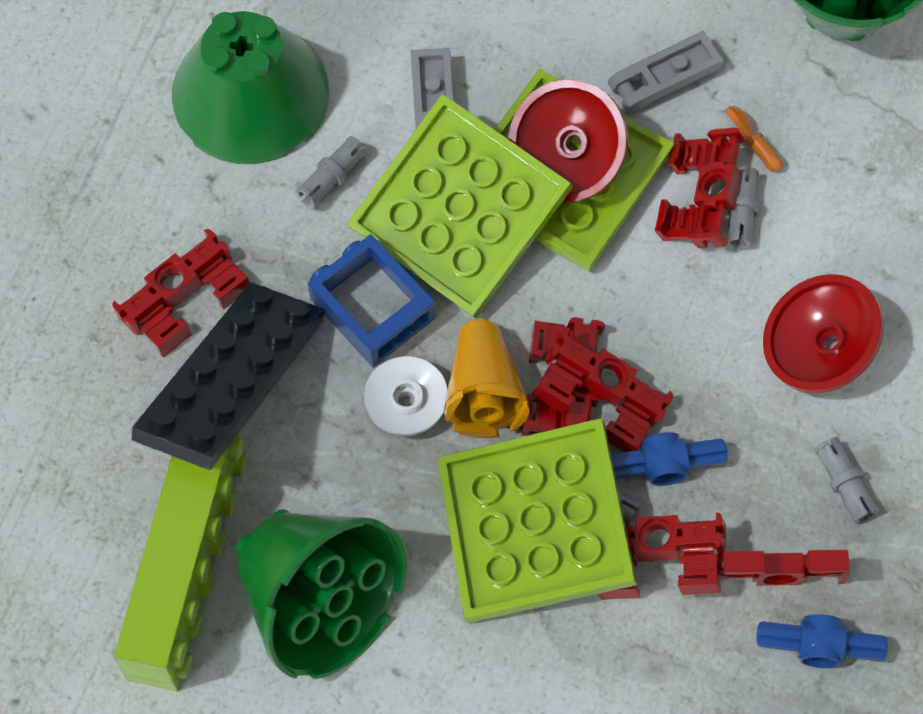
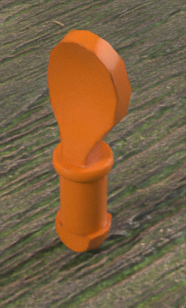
(755, 141)

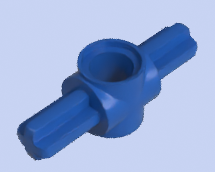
(668, 459)
(821, 641)

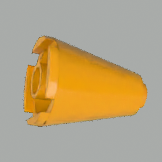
(484, 384)

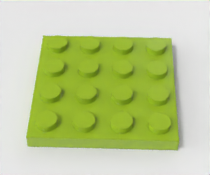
(460, 205)
(587, 227)
(535, 521)

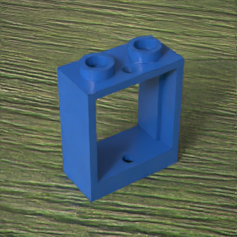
(393, 331)

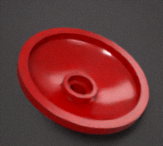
(558, 114)
(810, 320)

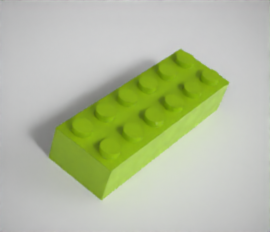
(178, 569)

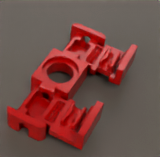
(714, 162)
(147, 304)
(578, 361)
(580, 411)
(695, 541)
(784, 568)

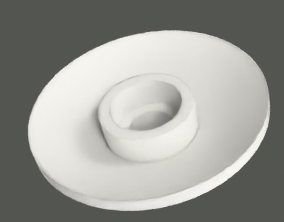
(405, 378)

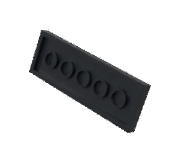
(228, 376)

